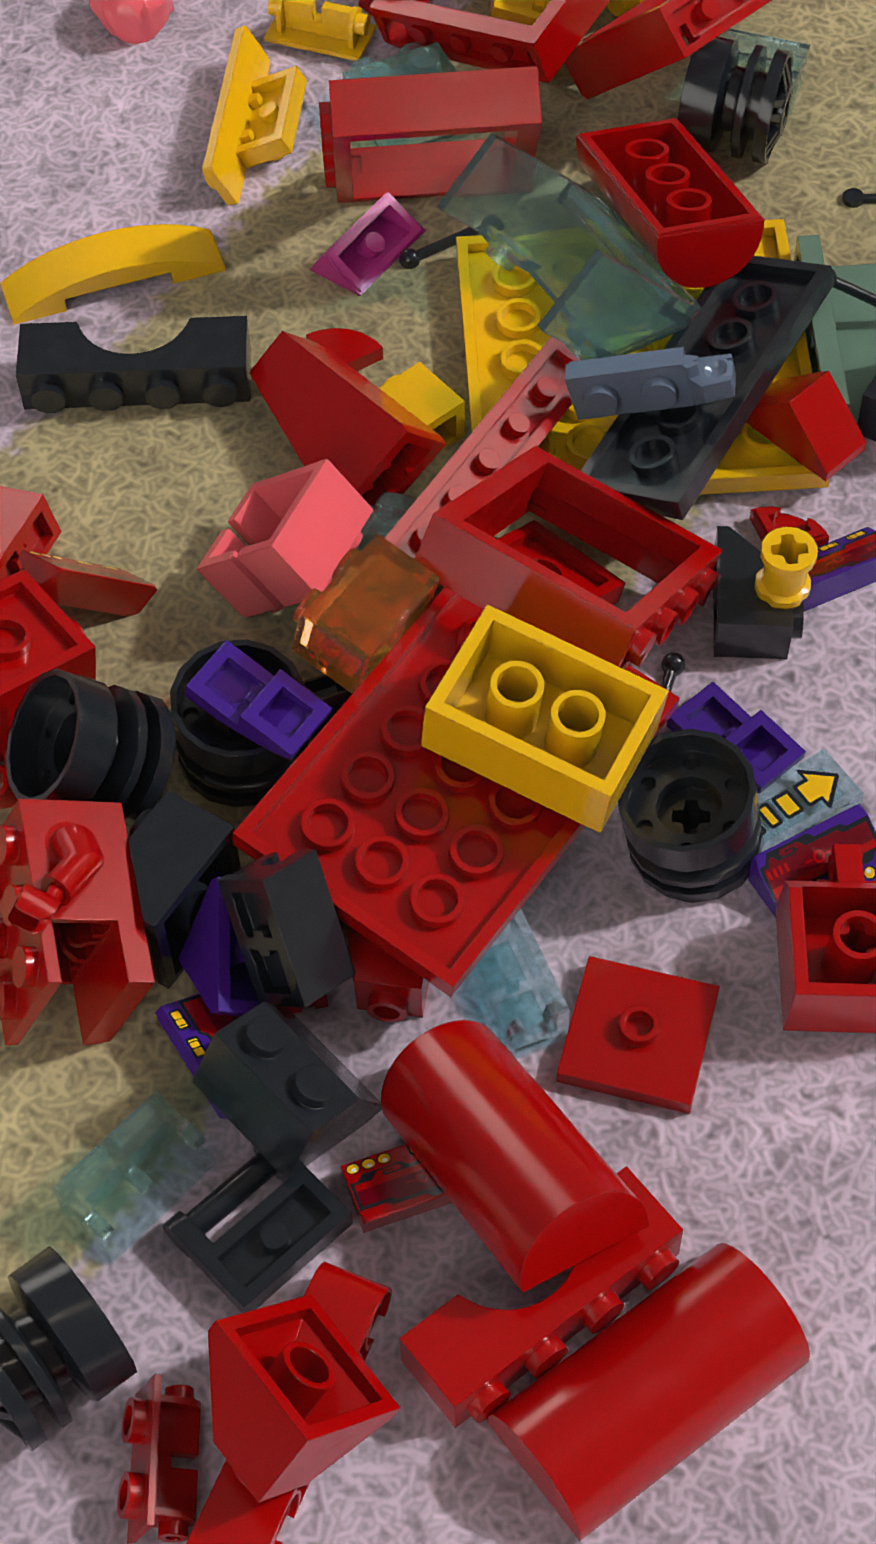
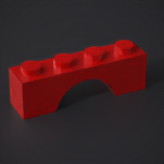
(475, 1352)

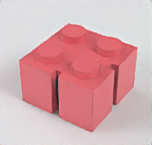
(296, 537)

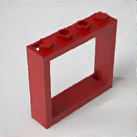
(650, 39)
(490, 40)
(421, 108)
(486, 571)

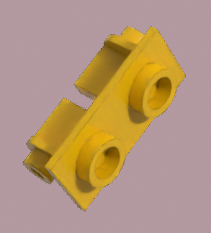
(335, 32)

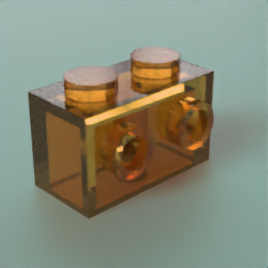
(362, 611)

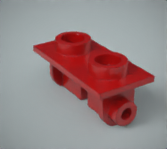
(153, 1490)

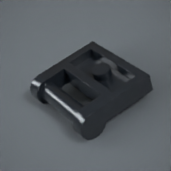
(267, 1242)

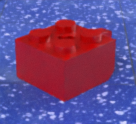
(829, 948)

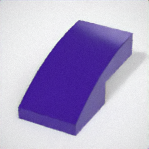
(255, 703)
(758, 737)

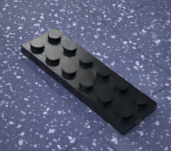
(673, 452)

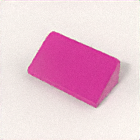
(369, 246)

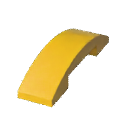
(107, 262)

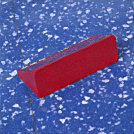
(88, 584)
(391, 1188)

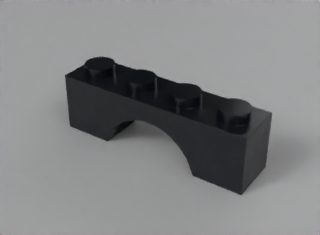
(200, 365)

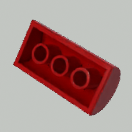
(673, 200)
(506, 1153)
(652, 1387)

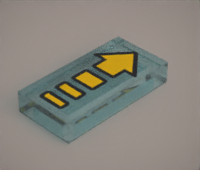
(805, 798)

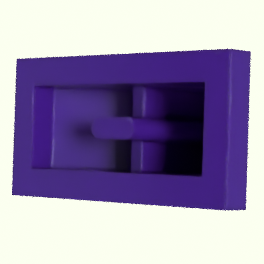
(215, 959)

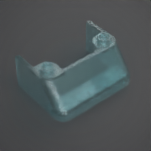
(576, 248)

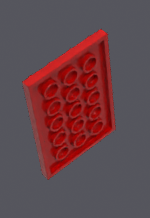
(407, 839)

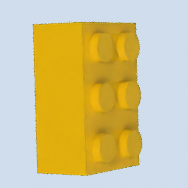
(543, 718)

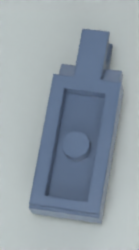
(647, 382)

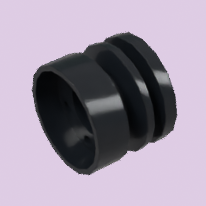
(736, 98)
(90, 743)
(214, 756)
(688, 784)
(53, 1340)

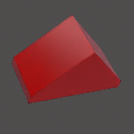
(809, 422)

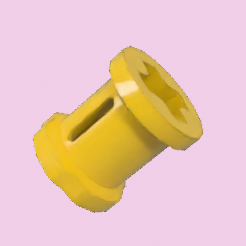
(787, 559)

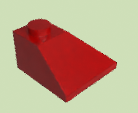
(289, 1395)

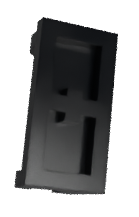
(287, 928)

